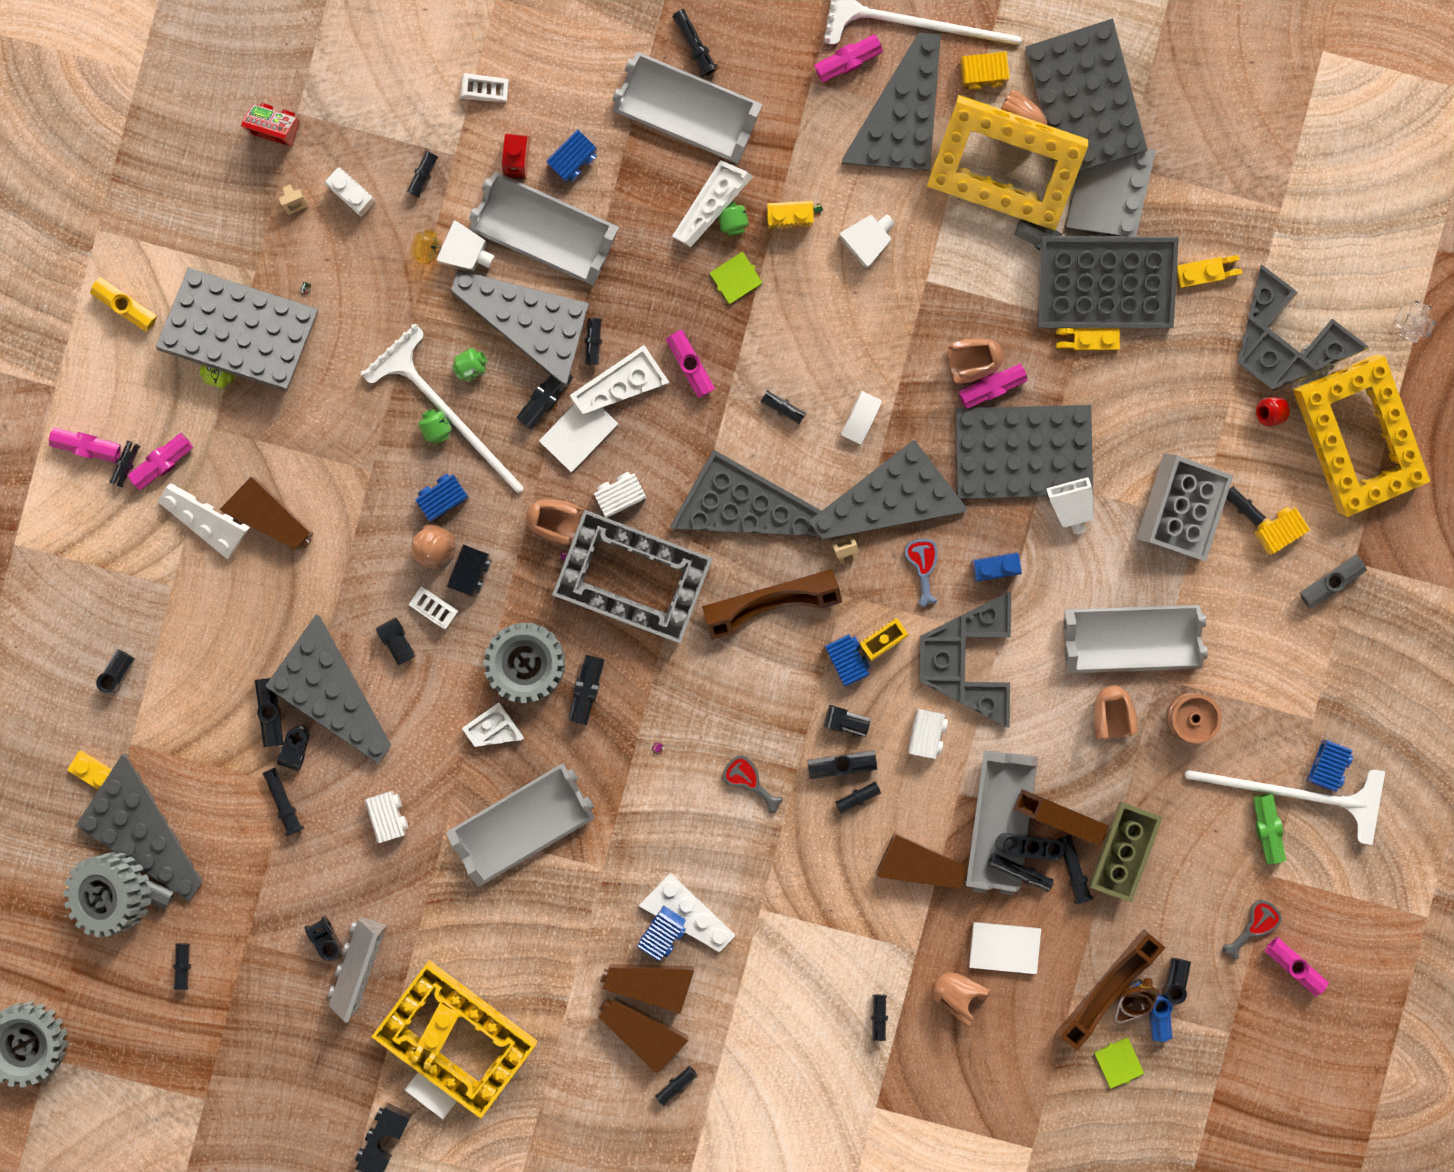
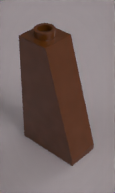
(264, 512)
(1060, 817)
(918, 864)
(653, 984)
(644, 1034)

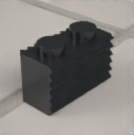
(469, 570)

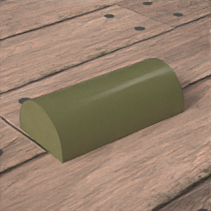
(1125, 851)

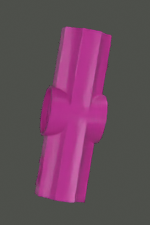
(848, 58)
(683, 350)
(993, 386)
(84, 445)
(160, 461)
(1305, 976)

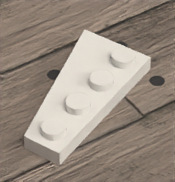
(714, 197)
(623, 380)
(201, 518)
(699, 919)

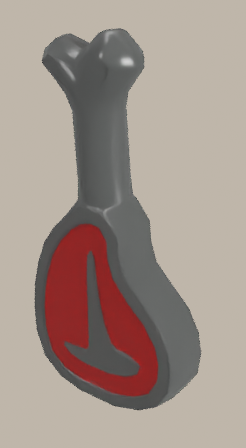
(742, 772)
(1263, 920)

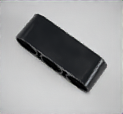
(1039, 850)

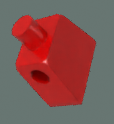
(515, 155)

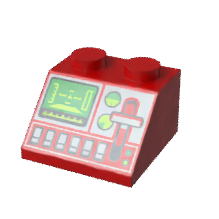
(271, 124)

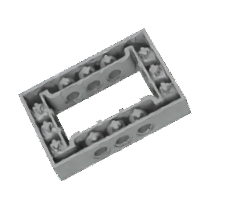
(573, 589)

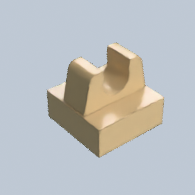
(293, 200)
(844, 547)

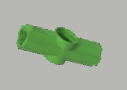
(1269, 829)

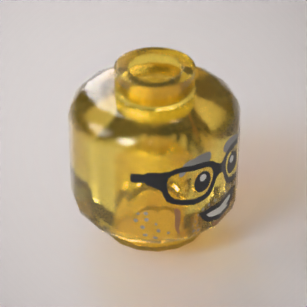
(426, 246)

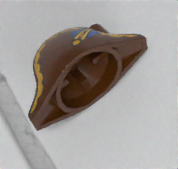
(1136, 1000)

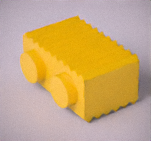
(984, 70)
(790, 214)
(1281, 530)
(883, 639)

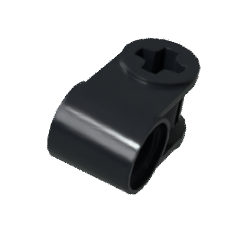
(293, 752)
(324, 937)

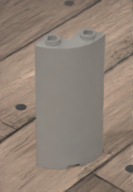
(686, 107)
(543, 228)
(1134, 639)
(999, 788)
(521, 824)

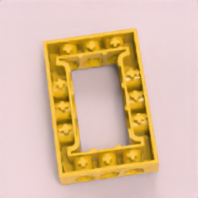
(1018, 131)
(1315, 401)
(444, 1073)

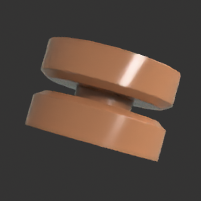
(1205, 724)

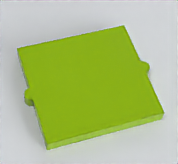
(736, 278)
(1119, 1062)

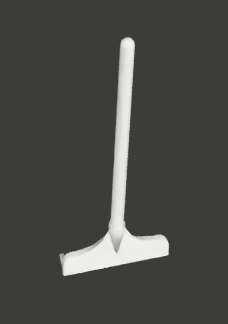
(844, 11)
(399, 361)
(1362, 805)

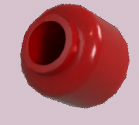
(1272, 411)

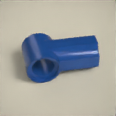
(1161, 1020)

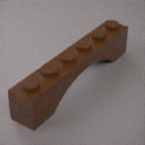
(729, 615)
(1129, 965)

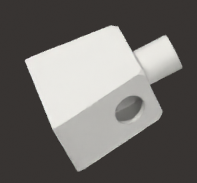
(867, 238)
(464, 249)
(1073, 503)

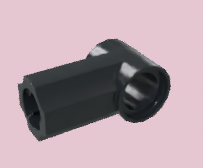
(393, 636)
(117, 670)
(842, 720)
(1177, 977)

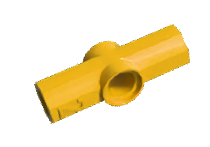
(134, 312)

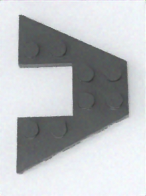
(1273, 358)
(944, 659)

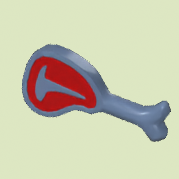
(923, 556)

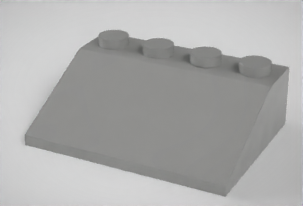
(1111, 196)
(1184, 507)
(356, 967)

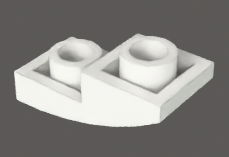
(861, 417)
(430, 1095)

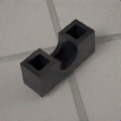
(391, 1122)

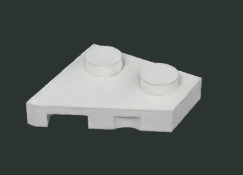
(492, 728)

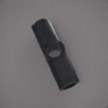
(541, 401)
(586, 689)
(270, 728)
(857, 763)

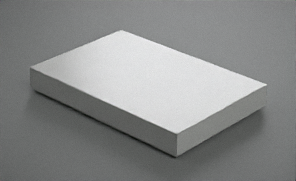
(577, 435)
(1004, 947)

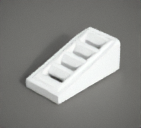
(483, 96)
(436, 619)

